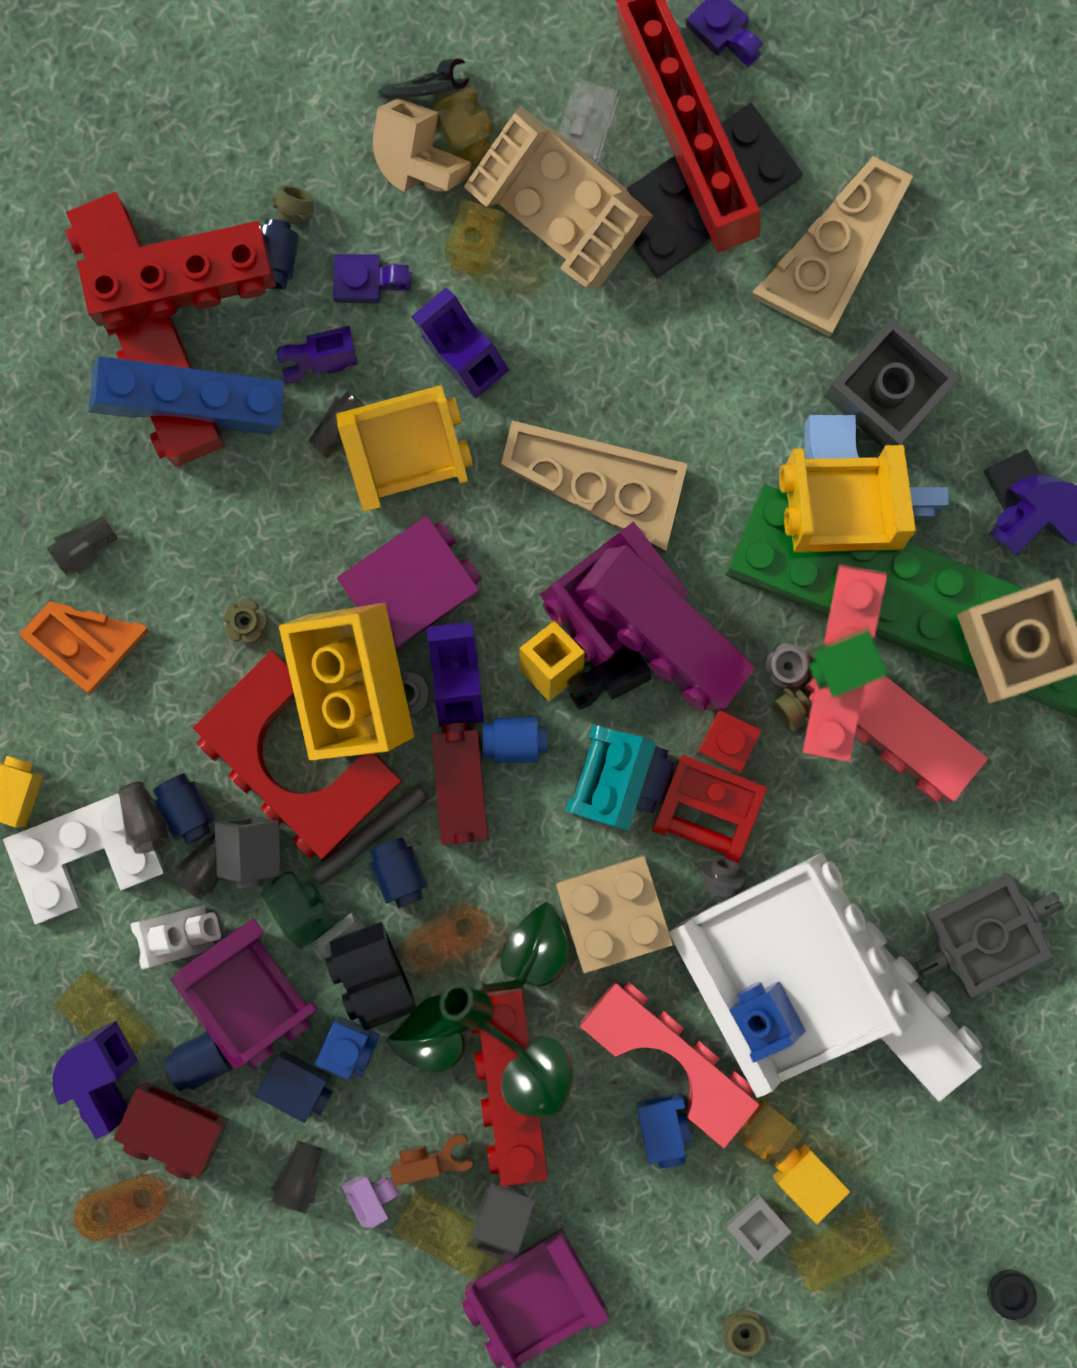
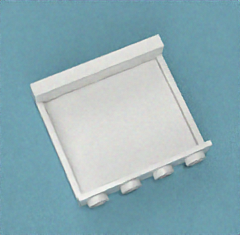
(816, 945)

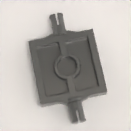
(989, 935)

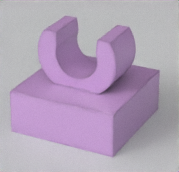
(368, 1198)

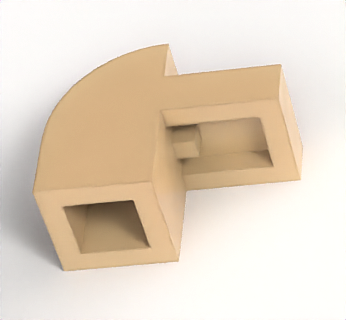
(406, 151)

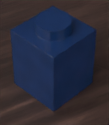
(295, 1087)

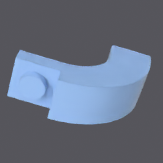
(836, 438)

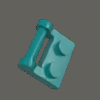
(620, 780)

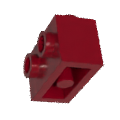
(170, 1131)

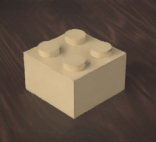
(1022, 640)
(613, 913)

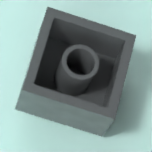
(891, 385)

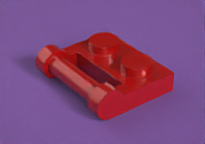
(713, 793)

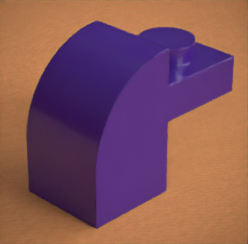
(459, 344)
(1043, 502)
(455, 673)
(89, 1074)

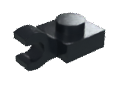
(616, 675)

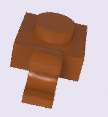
(419, 1164)

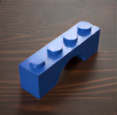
(153, 389)

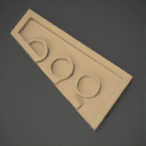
(829, 260)
(599, 478)

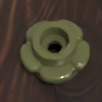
(293, 204)
(257, 621)
(793, 709)
(749, 1345)

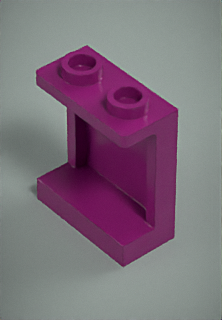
(414, 578)
(567, 607)
(242, 997)
(533, 1301)

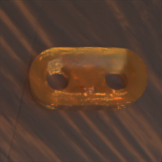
(445, 939)
(122, 1207)

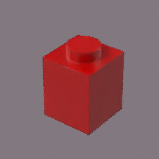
(728, 742)

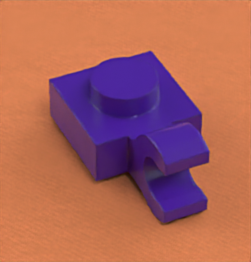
(721, 26)
(361, 278)
(323, 352)

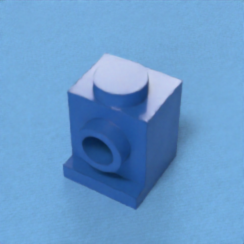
(781, 1020)
(347, 1049)
(664, 1130)

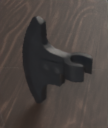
(429, 83)

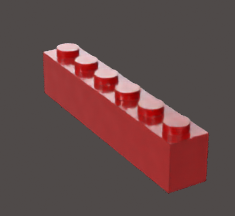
(689, 122)
(105, 229)

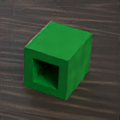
(847, 663)

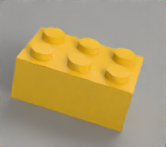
(347, 682)

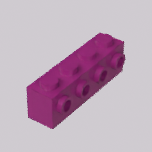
(664, 629)

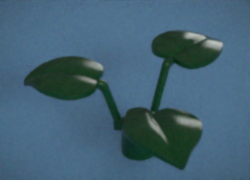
(543, 1073)

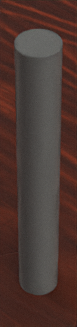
(369, 834)

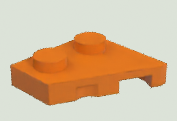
(81, 643)

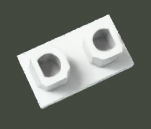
(175, 935)

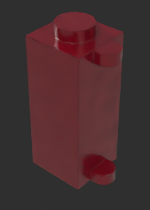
(459, 784)

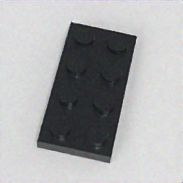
(677, 225)

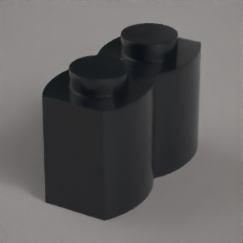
(371, 977)

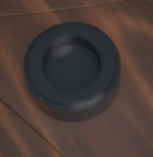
(1012, 1294)

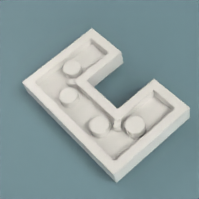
(44, 850)

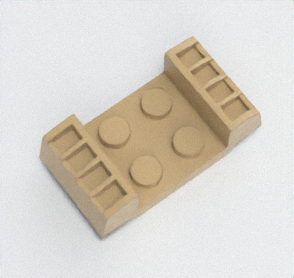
(559, 197)

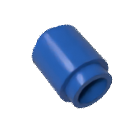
(514, 740)

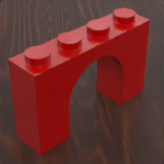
(237, 734)

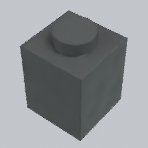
(247, 850)
(501, 1221)

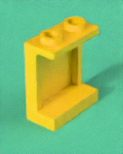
(403, 444)
(848, 502)

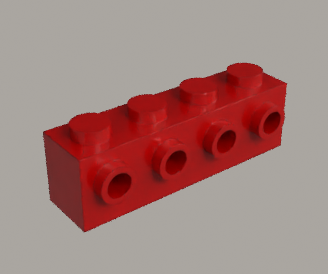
(176, 275)
(518, 1138)

